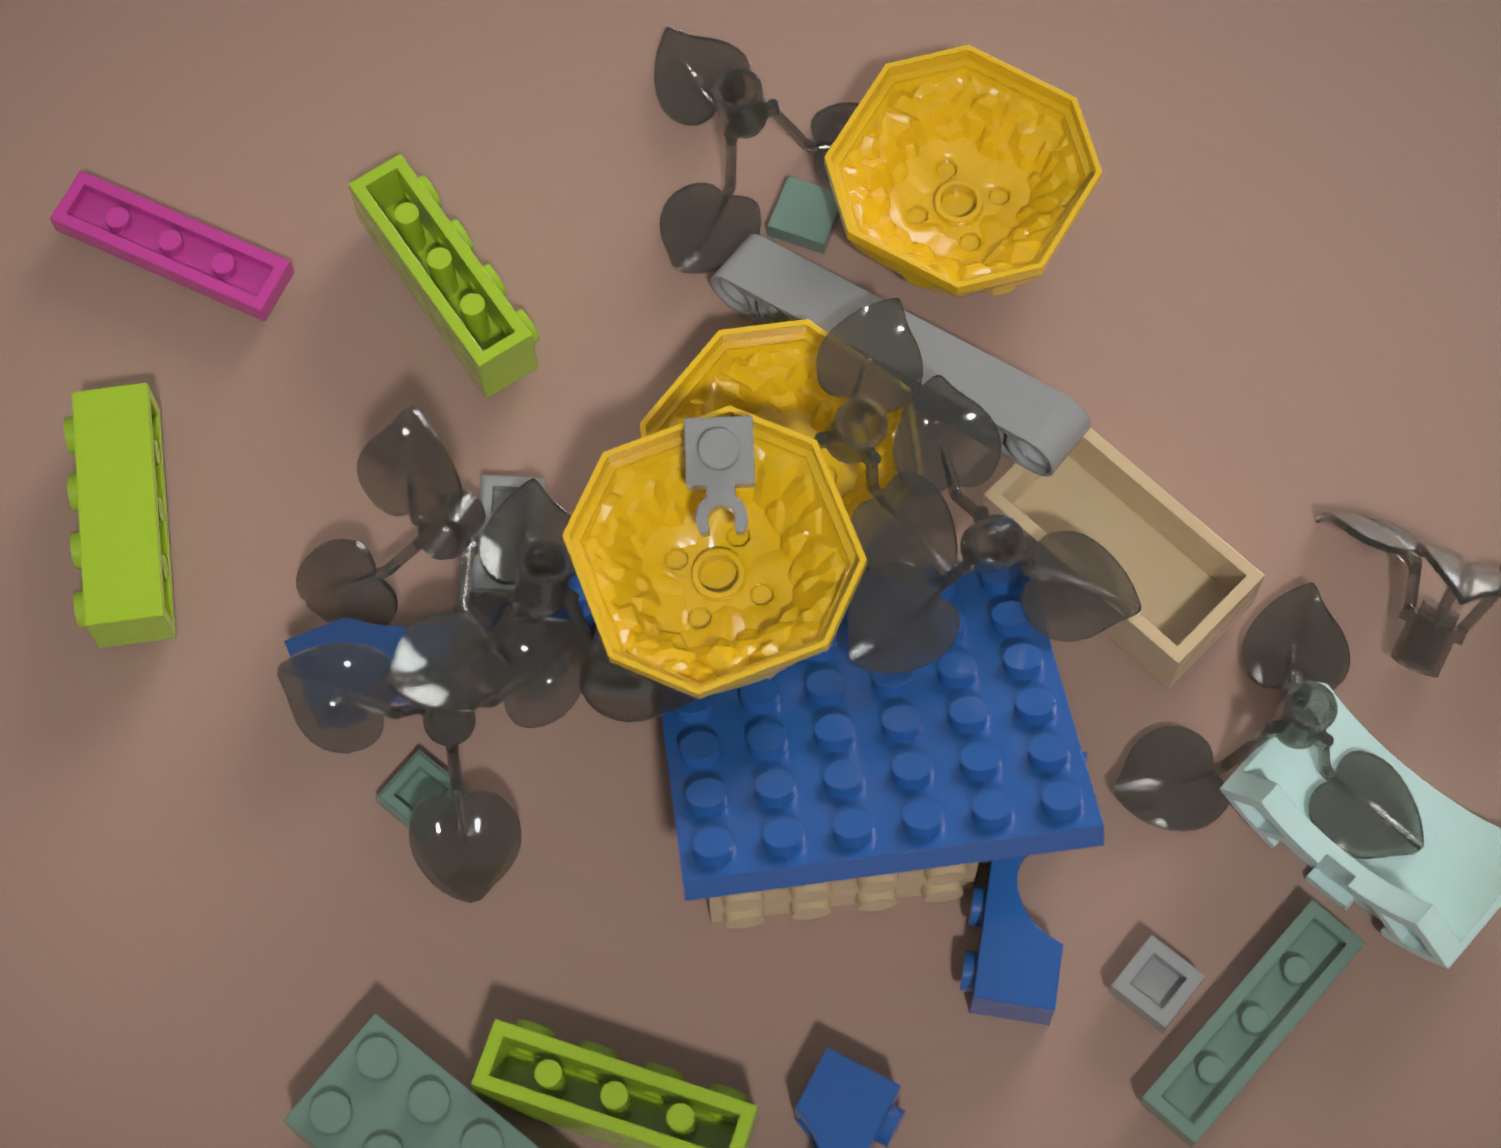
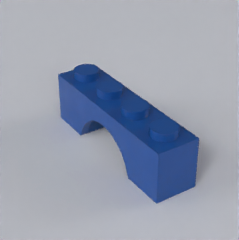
(1015, 960)
(848, 1105)

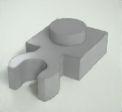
(720, 460)

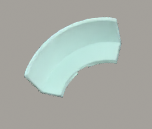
(1427, 899)

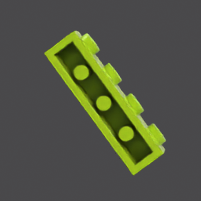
(445, 276)
(121, 516)
(605, 1097)

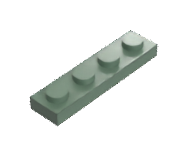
(1251, 1023)

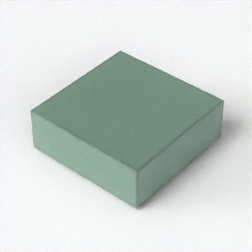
(804, 215)
(412, 784)

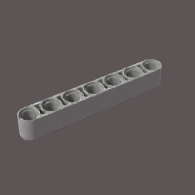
(1033, 419)

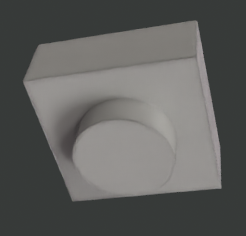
(1156, 984)

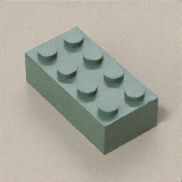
(395, 1097)

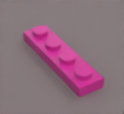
(172, 245)

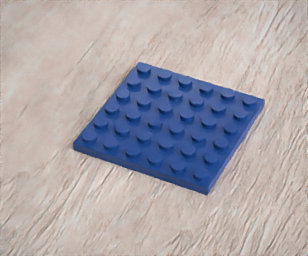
(884, 771)

